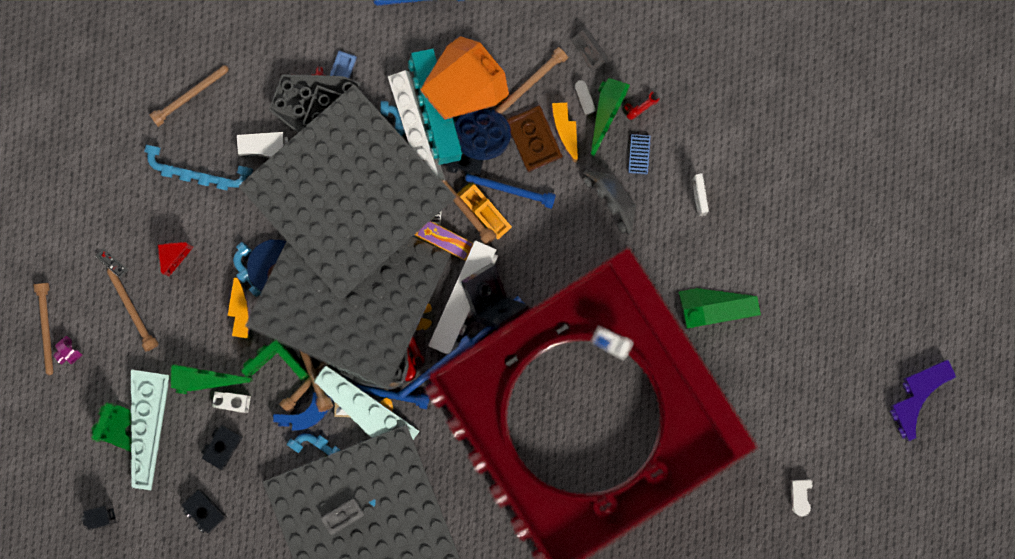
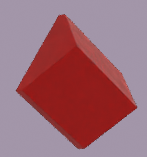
(172, 255)

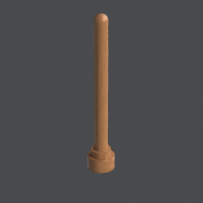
(558, 57)
(159, 116)
(486, 235)
(41, 291)
(148, 341)
(323, 402)
(289, 403)

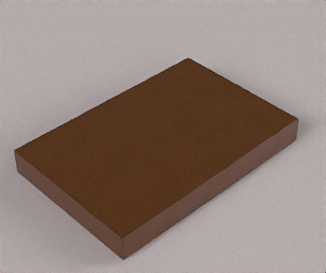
(534, 138)

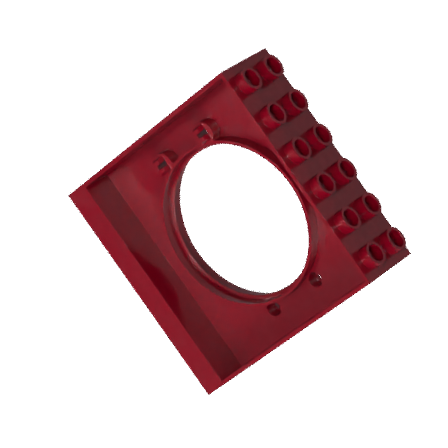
(696, 426)

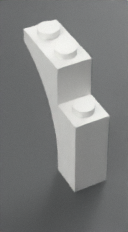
(261, 144)

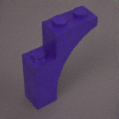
(920, 387)

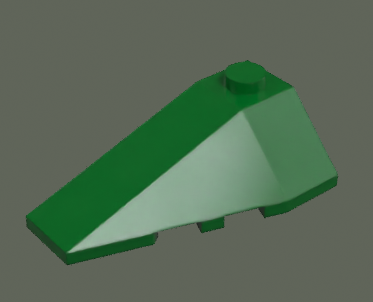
(609, 102)
(710, 307)
(192, 379)

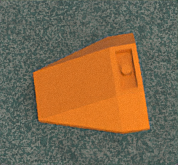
(465, 80)

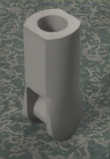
(585, 98)

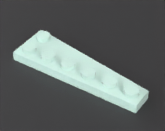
(362, 408)
(147, 410)

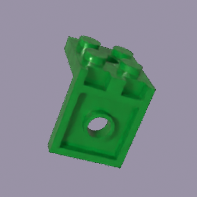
(265, 353)
(113, 425)

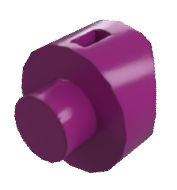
(66, 352)

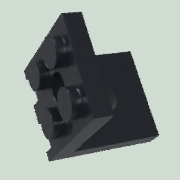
(493, 306)

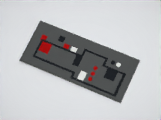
(111, 262)

